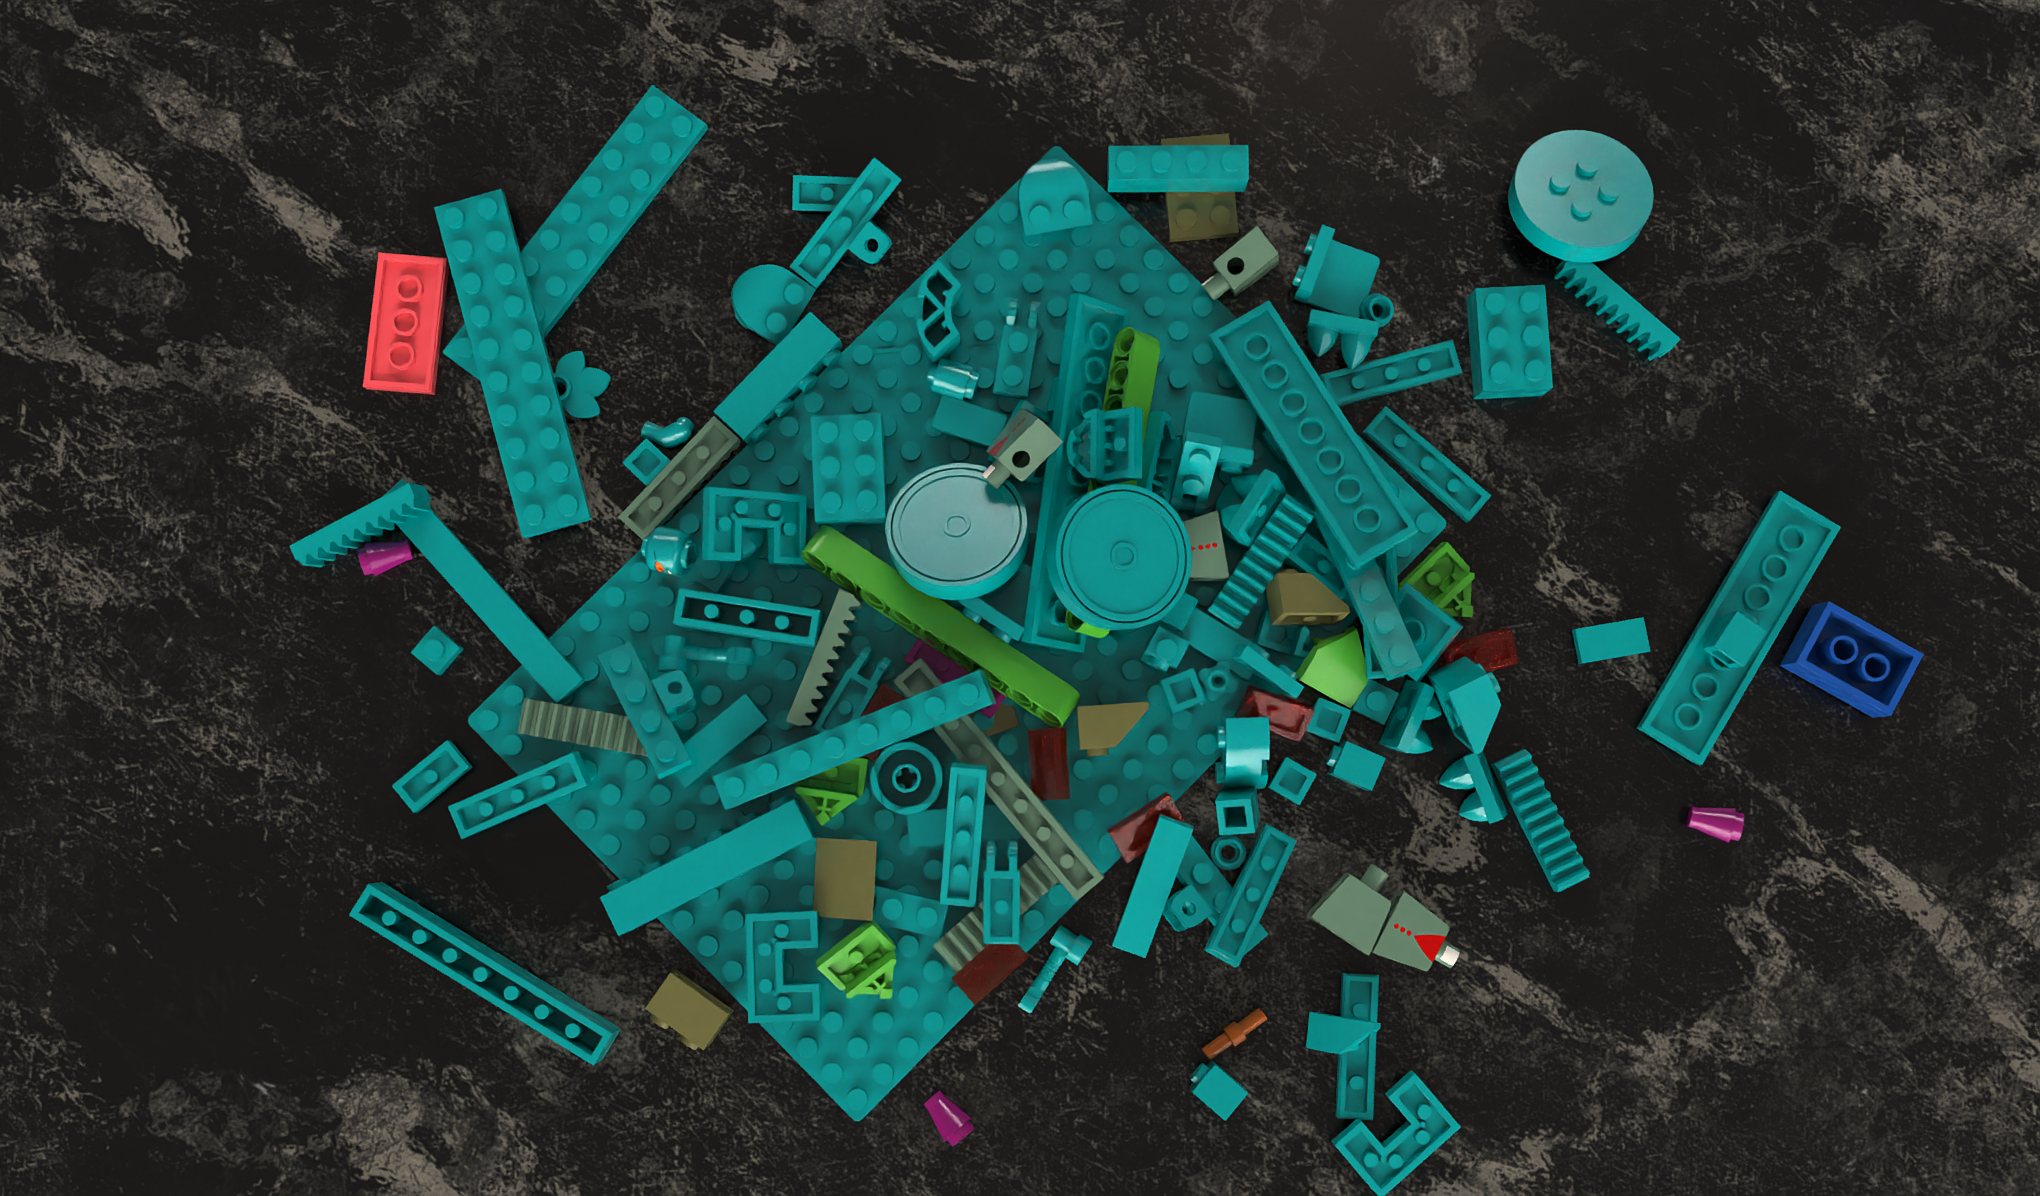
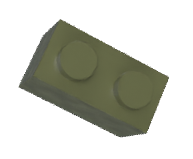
(688, 1010)

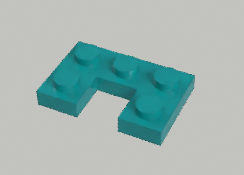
(731, 509)
(766, 988)
(1423, 1132)

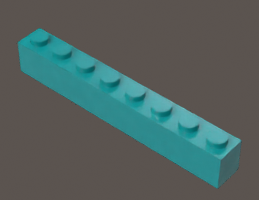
(854, 739)
(485, 972)

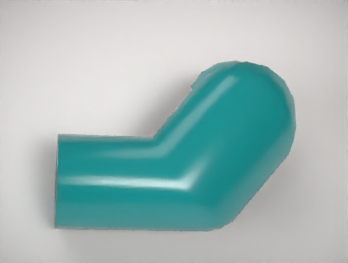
(670, 435)

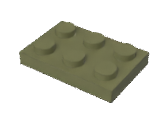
(1200, 213)

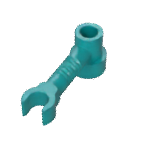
(677, 653)
(1066, 946)

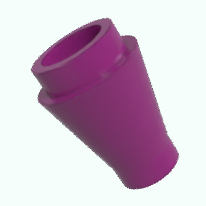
(382, 556)
(1717, 822)
(949, 1119)

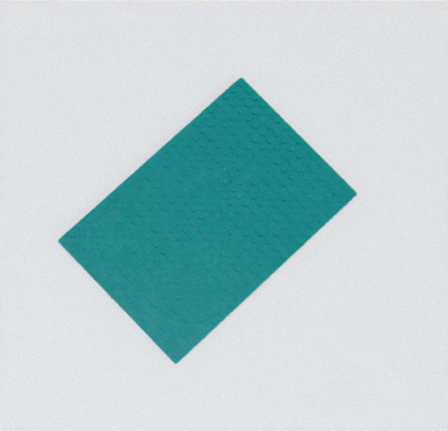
(636, 819)

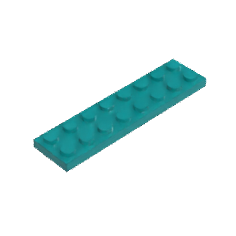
(1313, 434)
(1763, 582)

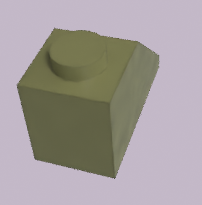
(1302, 600)
(1106, 725)

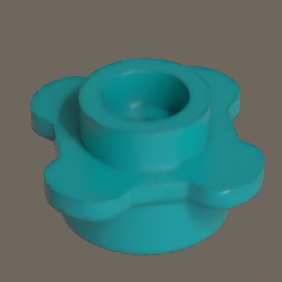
(1227, 684)

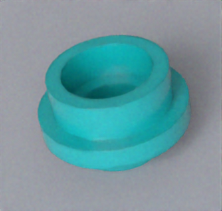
(1384, 308)
(1239, 852)

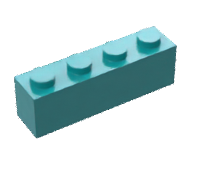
(1178, 168)
(779, 379)
(748, 618)

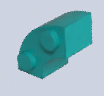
(934, 312)
(1243, 753)

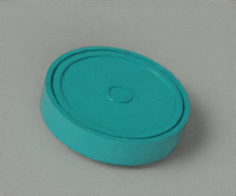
(1580, 196)
(957, 532)
(1119, 557)

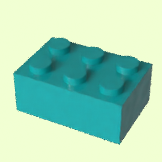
(1509, 342)
(849, 469)

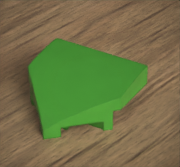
(1444, 580)
(1336, 667)
(834, 789)
(861, 962)

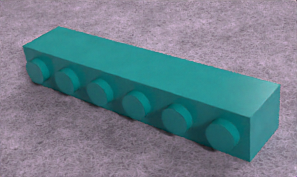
(708, 866)

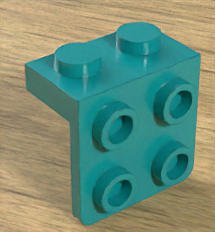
(1334, 275)
(1224, 418)
(1003, 606)

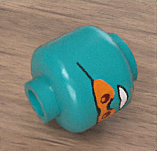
(669, 550)

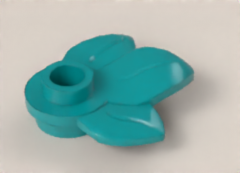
(581, 385)

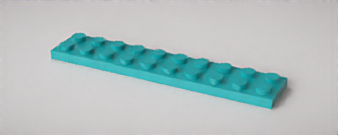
(600, 209)
(513, 364)
(1080, 388)

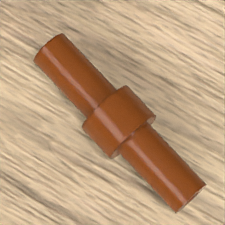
(1234, 1034)

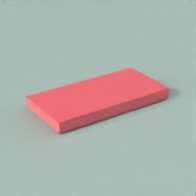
(406, 323)

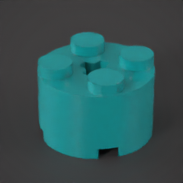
(891, 765)

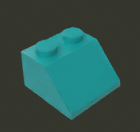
(1467, 700)

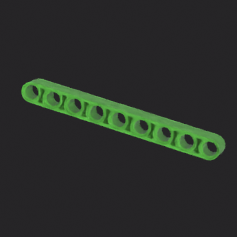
(1128, 385)
(942, 624)

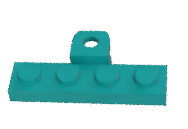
(850, 226)
(651, 706)
(1202, 893)

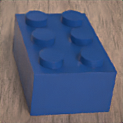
(1851, 659)

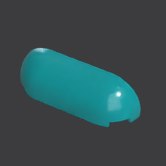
(1160, 455)

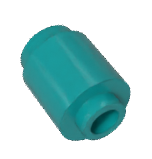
(953, 379)

